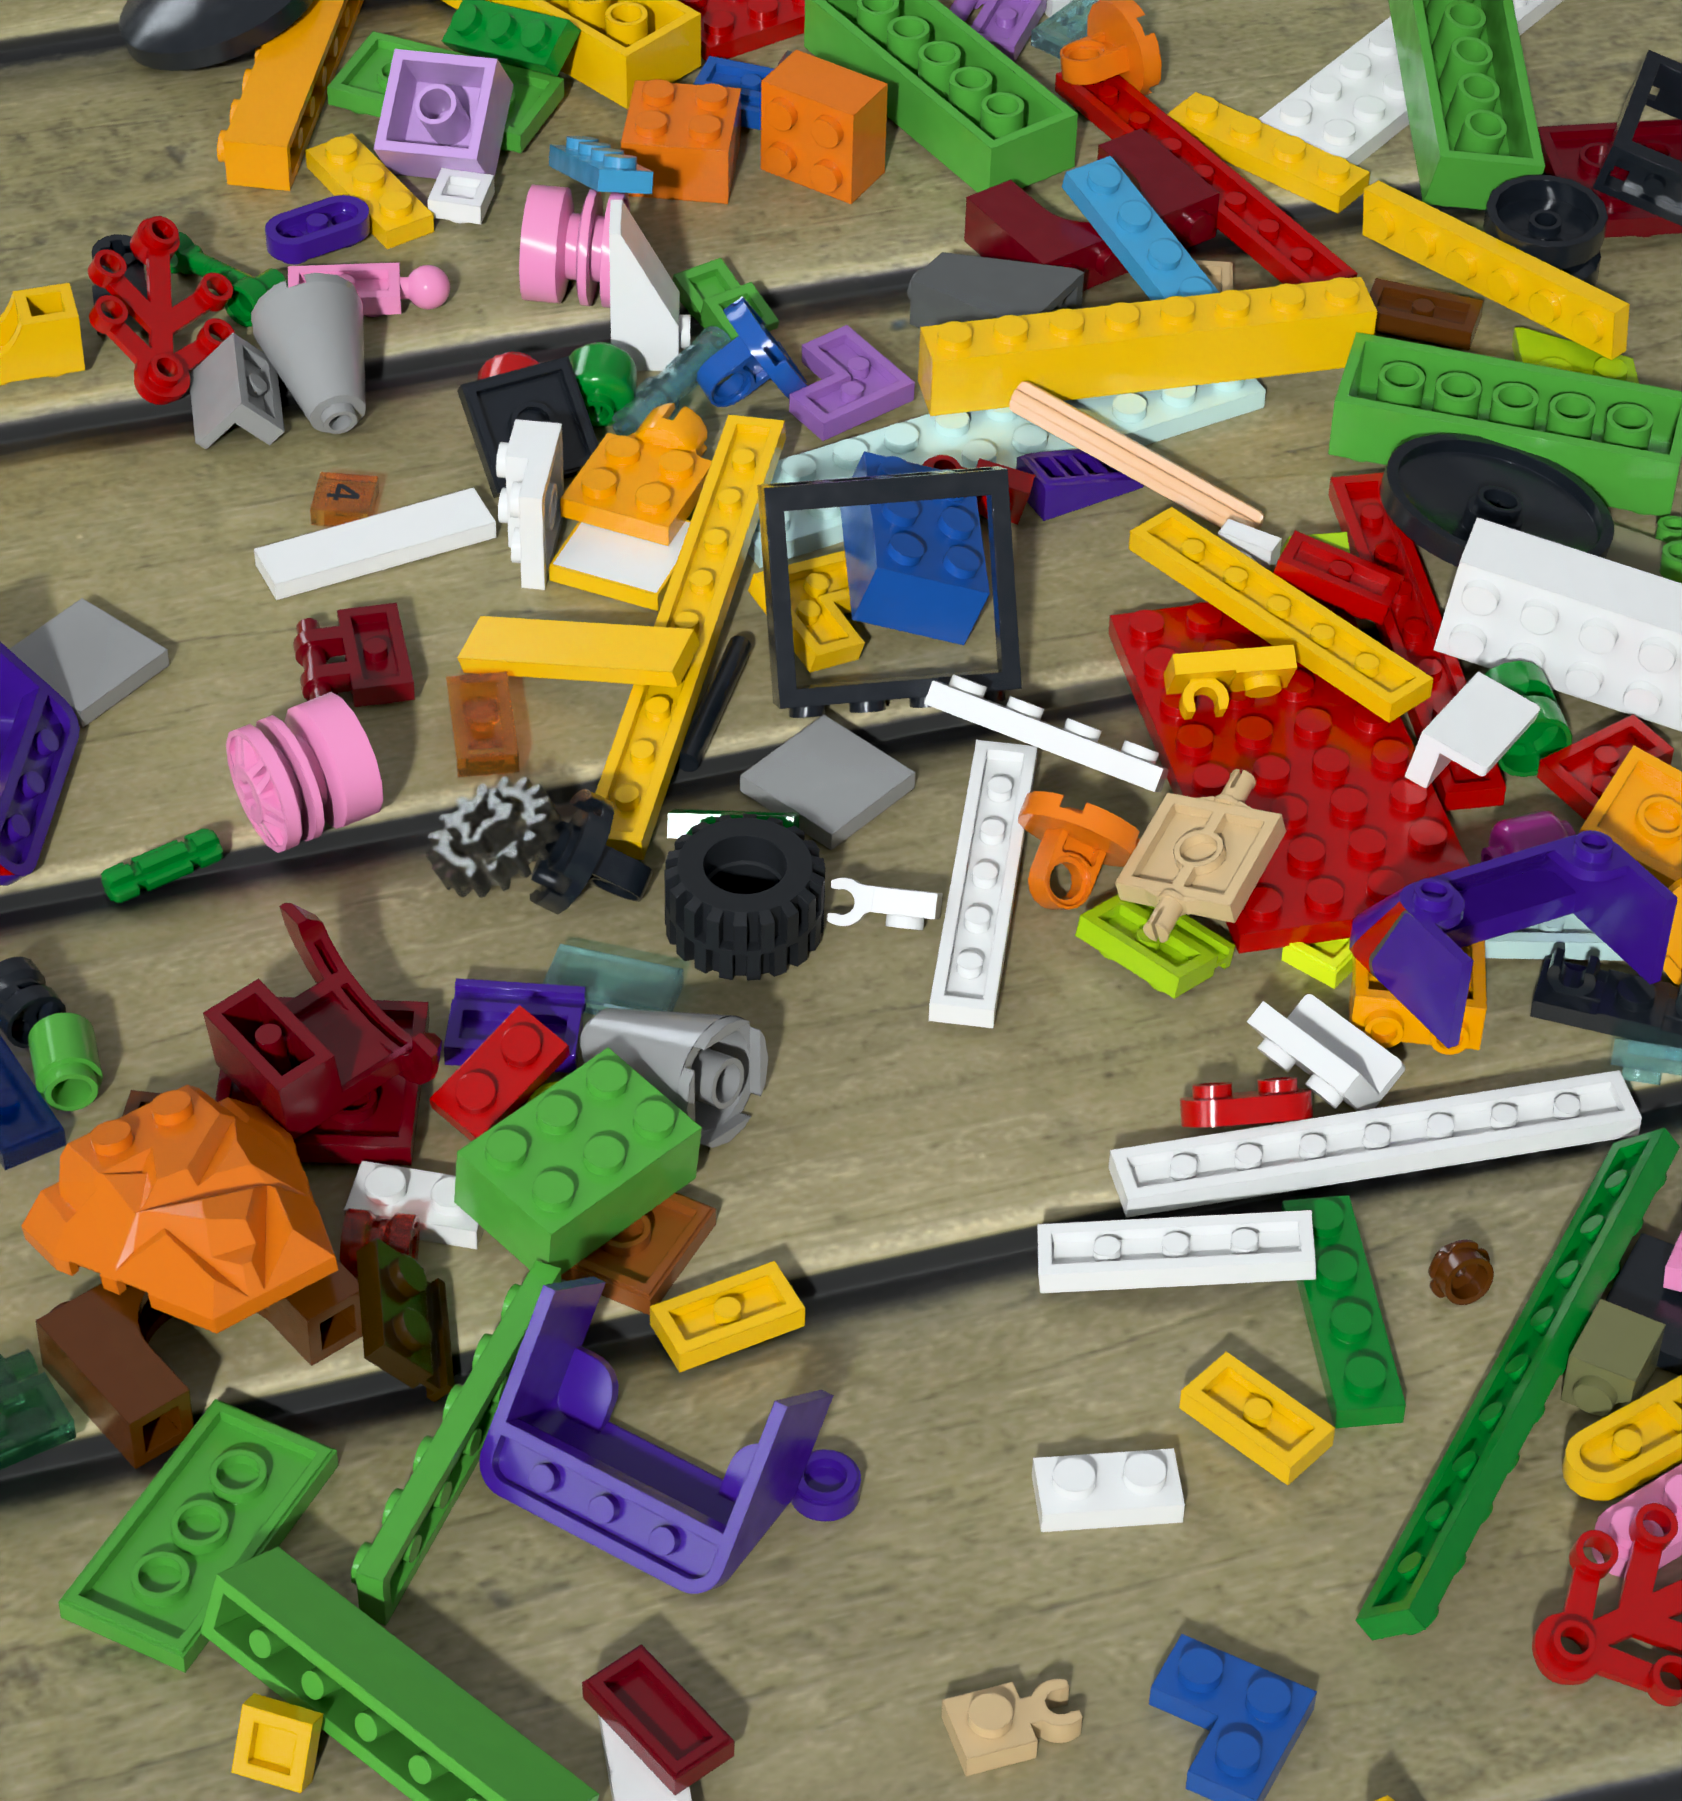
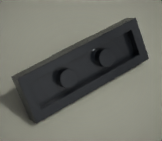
(1608, 1001)

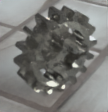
(493, 837)

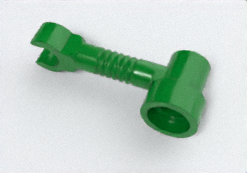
(246, 288)

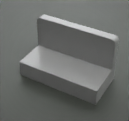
(237, 388)

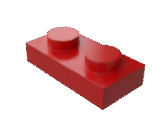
(1338, 577)
(500, 1074)

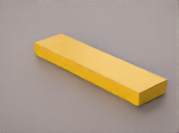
(579, 651)

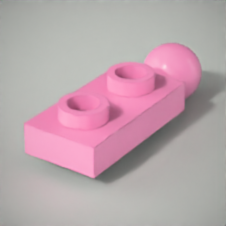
(382, 287)

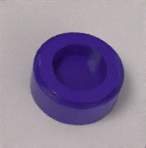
(828, 1486)

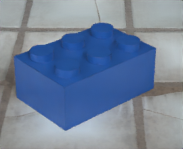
(915, 561)

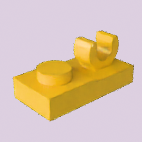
(1215, 673)

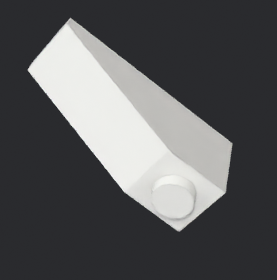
(642, 297)

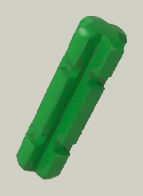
(161, 865)

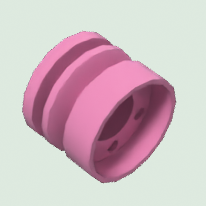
(565, 245)
(304, 772)

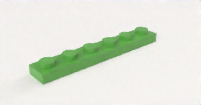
(446, 1460)

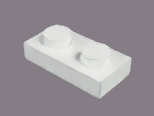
(419, 1192)
(1107, 1490)

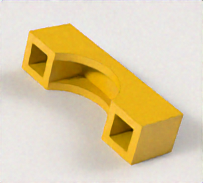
(40, 334)

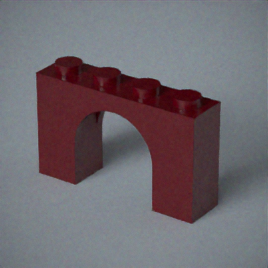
(1014, 227)

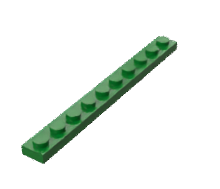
(1516, 1389)

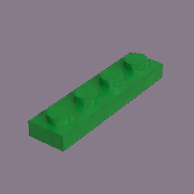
(1347, 1320)

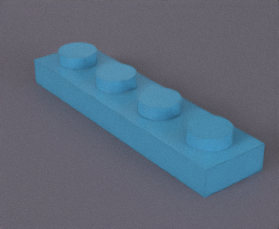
(600, 166)
(1134, 231)

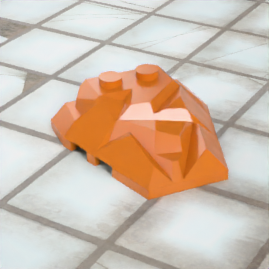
(188, 1206)

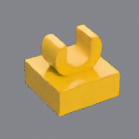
(277, 1743)

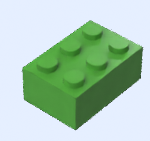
(577, 1164)

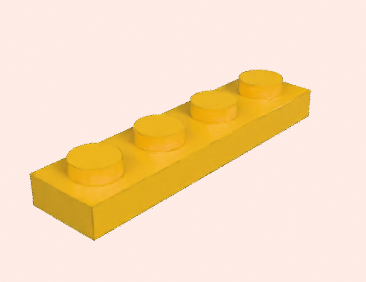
(1271, 153)

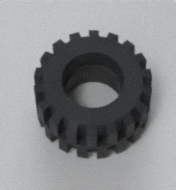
(744, 896)

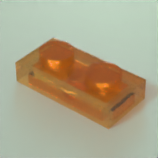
(482, 724)

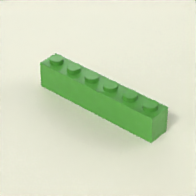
(374, 1689)

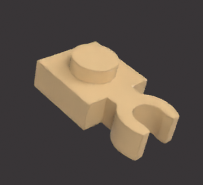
(1000, 1729)

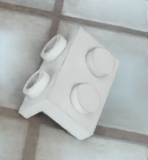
(1331, 1050)

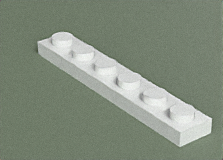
(983, 886)

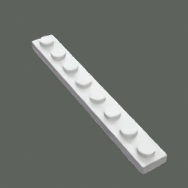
(1373, 1143)

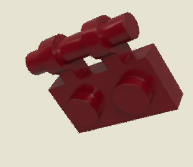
(373, 651)

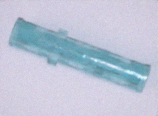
(672, 383)

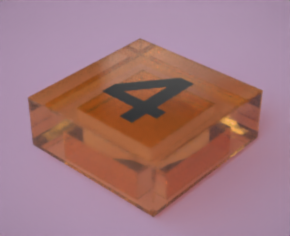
(343, 498)

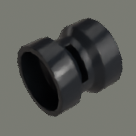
(24, 999)

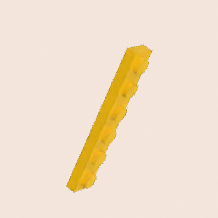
(1496, 270)
(1281, 614)

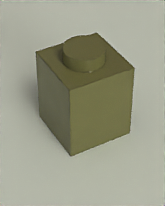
(1612, 1359)

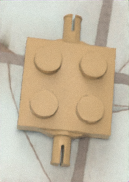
(1200, 856)

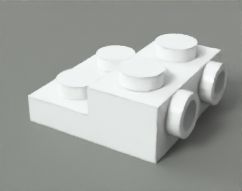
(532, 496)

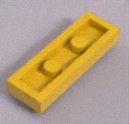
(353, 170)

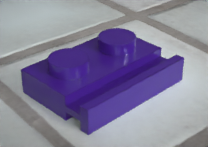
(485, 1004)

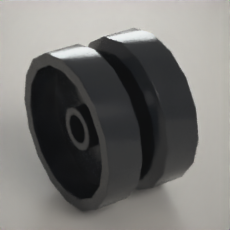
(1550, 221)

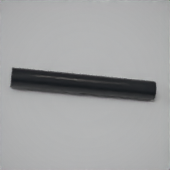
(713, 703)

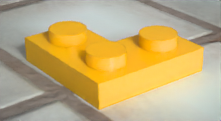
(817, 608)

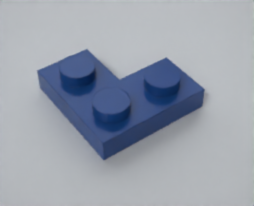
(1247, 1710)

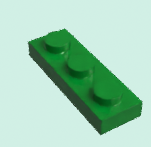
(511, 35)

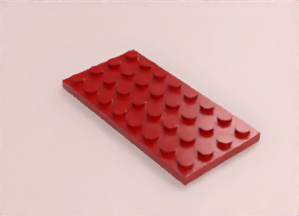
(1316, 759)

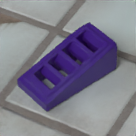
(1065, 481)

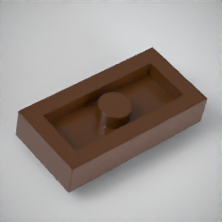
(1426, 314)

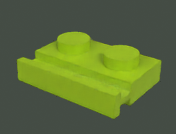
(1170, 966)

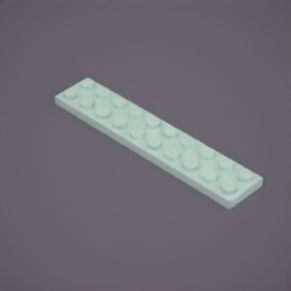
(999, 438)

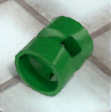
(1549, 730)

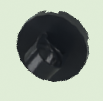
(584, 857)

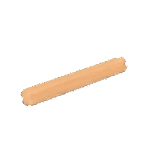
(1131, 458)

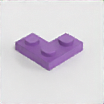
(853, 385)

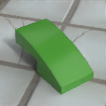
(711, 289)

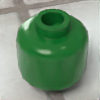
(605, 380)

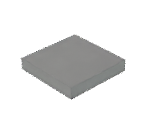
(91, 658)
(829, 780)

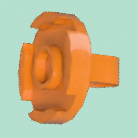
(1113, 48)
(1077, 840)

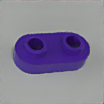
(317, 229)

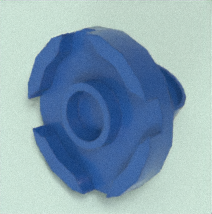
(752, 359)

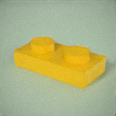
(727, 1316)
(1257, 1418)

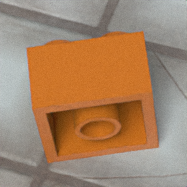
(823, 126)
(685, 138)

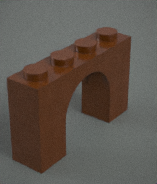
(104, 1360)

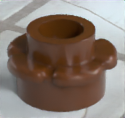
(1461, 1272)

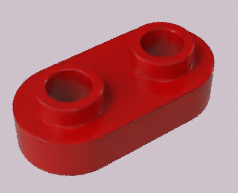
(1217, 1105)

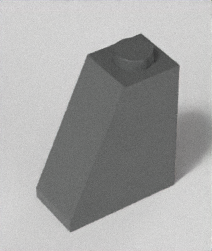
(987, 288)

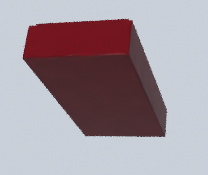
(658, 1719)

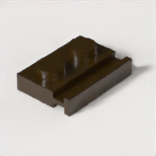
(404, 1319)

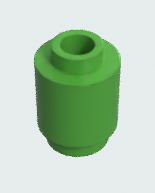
(65, 1061)

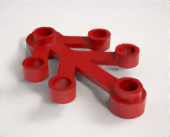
(158, 372)
(1637, 1616)

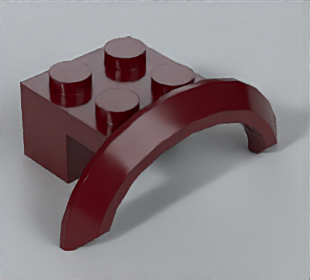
(318, 1048)

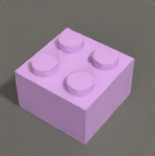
(442, 114)

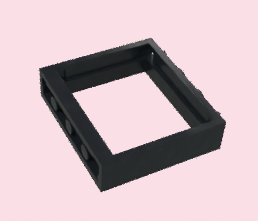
(1653, 177)
(871, 694)

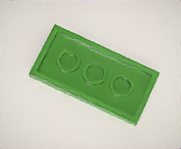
(212, 1505)

